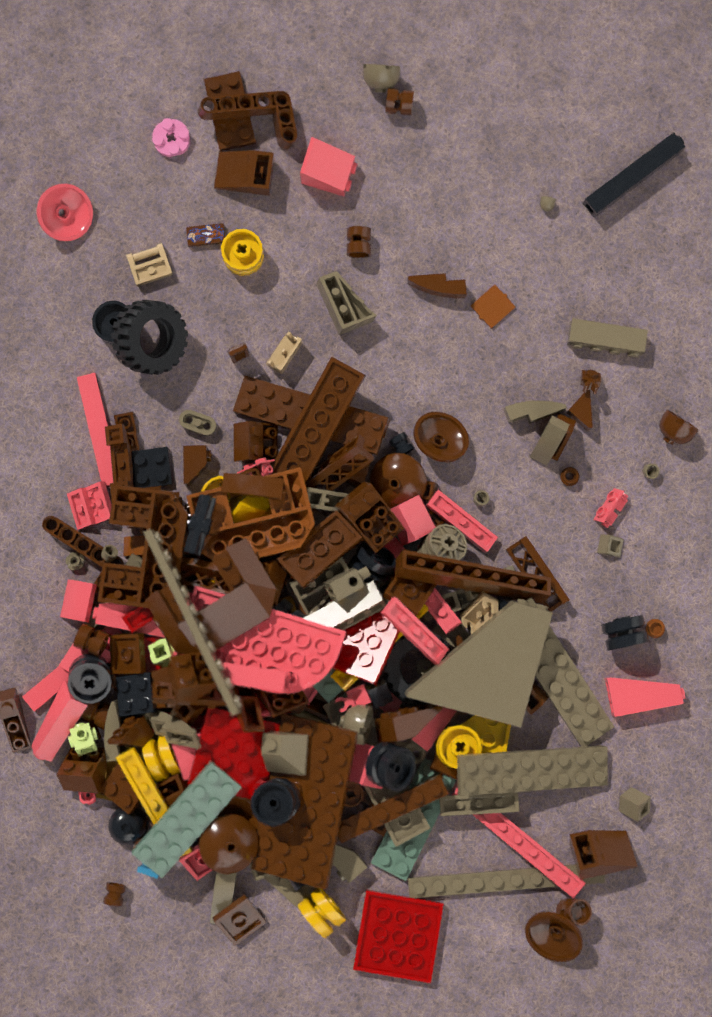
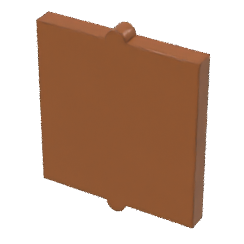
(493, 306)

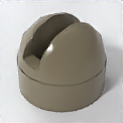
(547, 203)
(653, 473)
(483, 496)
(109, 549)

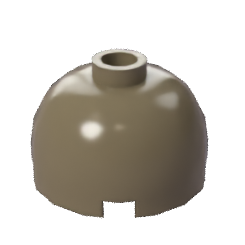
(381, 76)
(358, 720)

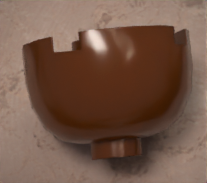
(676, 429)

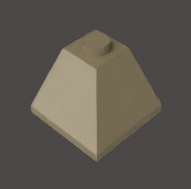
(285, 752)

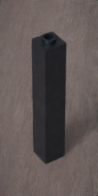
(634, 174)

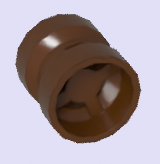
(114, 896)

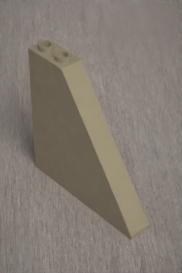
(492, 667)

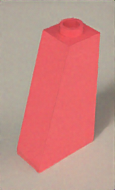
(110, 615)
(258, 677)
(637, 696)
(55, 728)

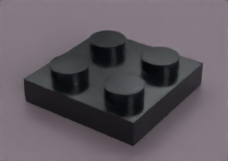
(151, 467)
(135, 694)

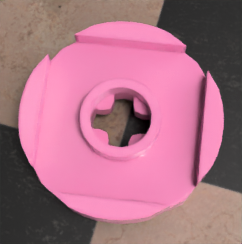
(171, 148)

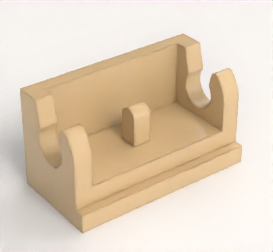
(284, 352)
(479, 612)

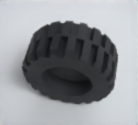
(128, 332)
(392, 668)

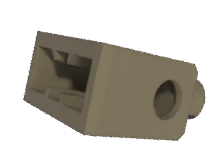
(339, 587)

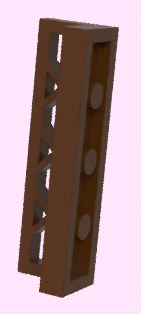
(340, 458)
(542, 568)
(202, 569)

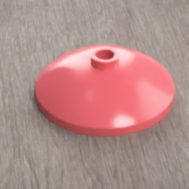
(76, 208)

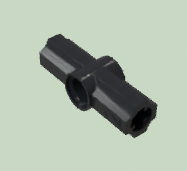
(200, 525)

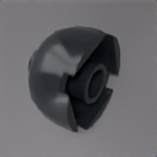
(127, 827)

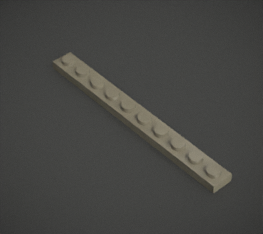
(197, 628)
(485, 882)

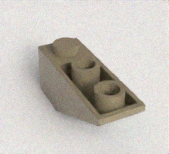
(348, 863)

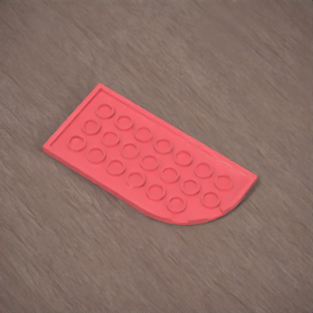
(281, 645)

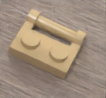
(150, 270)

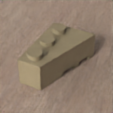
(343, 305)
(315, 593)

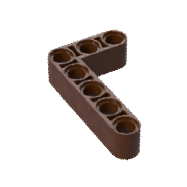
(255, 109)
(75, 543)

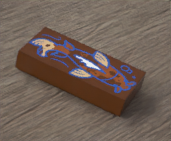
(205, 234)

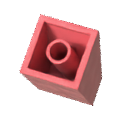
(327, 168)

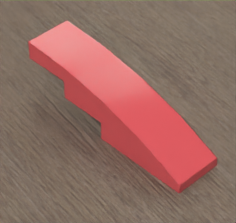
(433, 729)

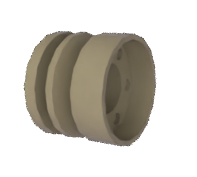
(444, 542)

